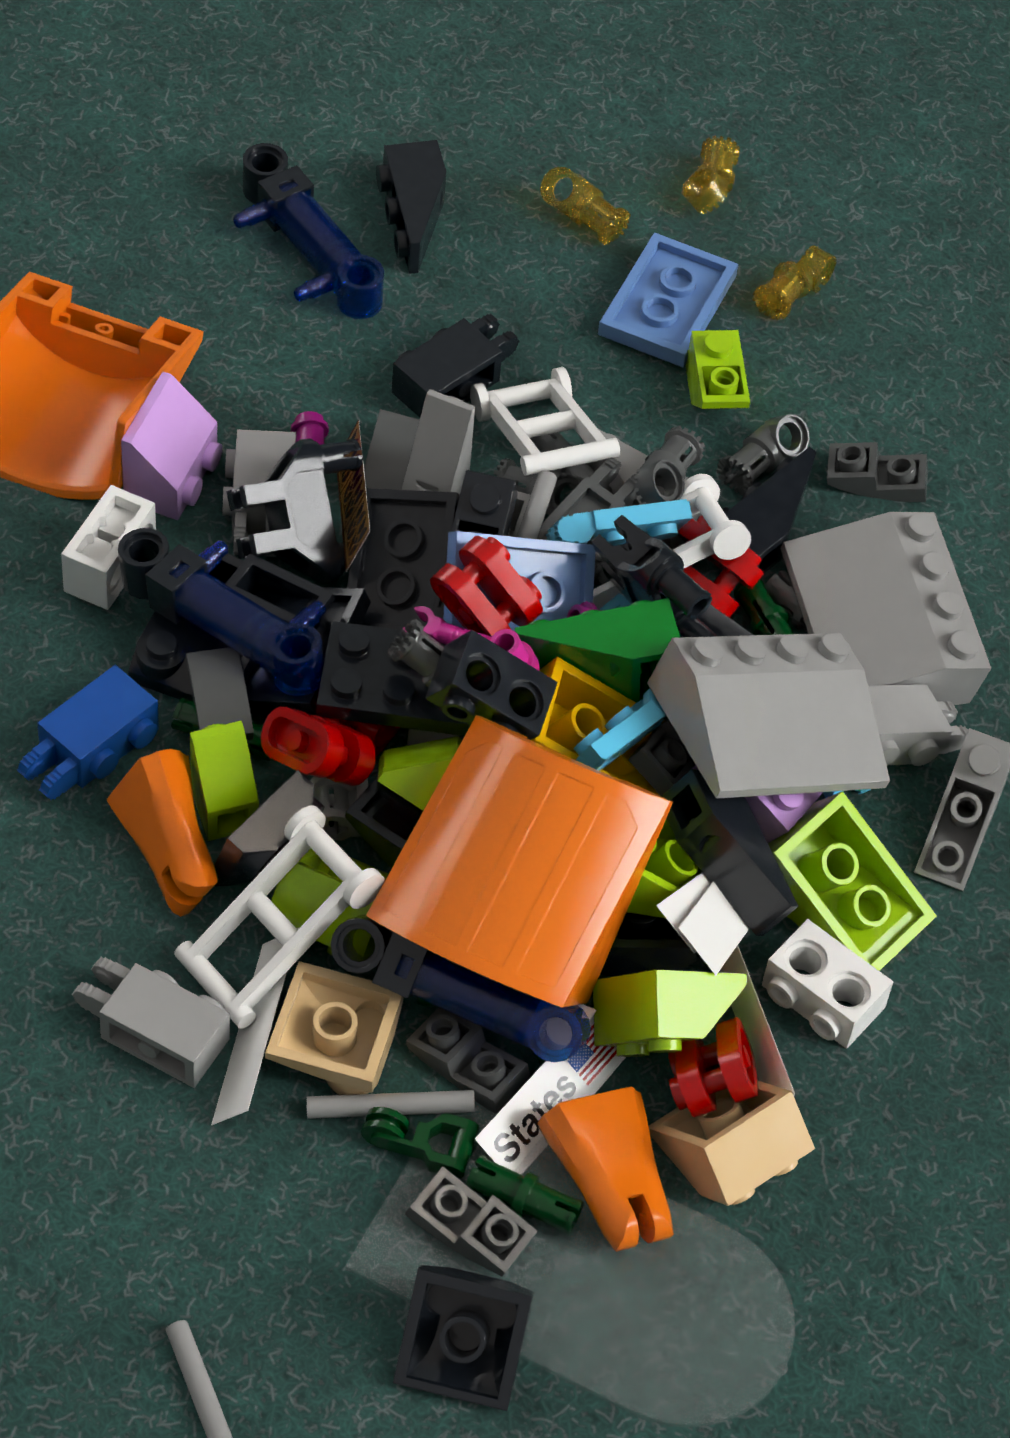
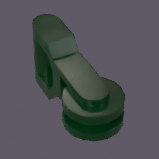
(388, 1128)

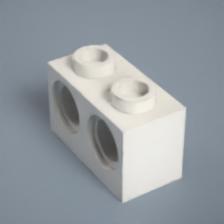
(92, 557)
(833, 977)

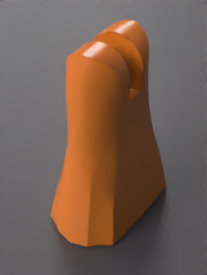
(161, 817)
(612, 1161)

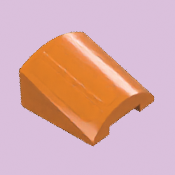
(75, 386)
(522, 865)

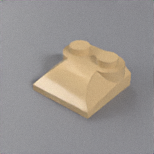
(335, 1028)

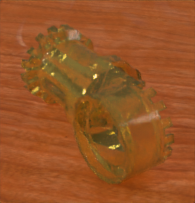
(714, 176)
(582, 196)
(794, 281)

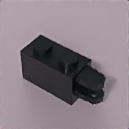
(452, 362)

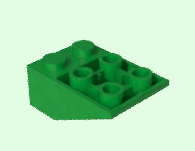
(610, 645)

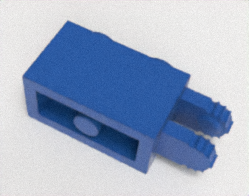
(91, 733)

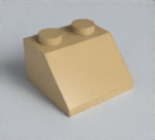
(737, 1144)

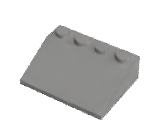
(892, 600)
(772, 713)

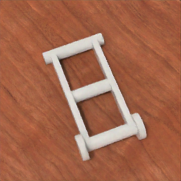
(559, 390)
(726, 539)
(357, 890)

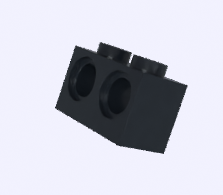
(495, 684)

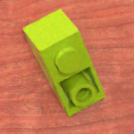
(716, 370)
(222, 778)

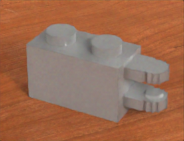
(250, 464)
(914, 724)
(156, 1019)

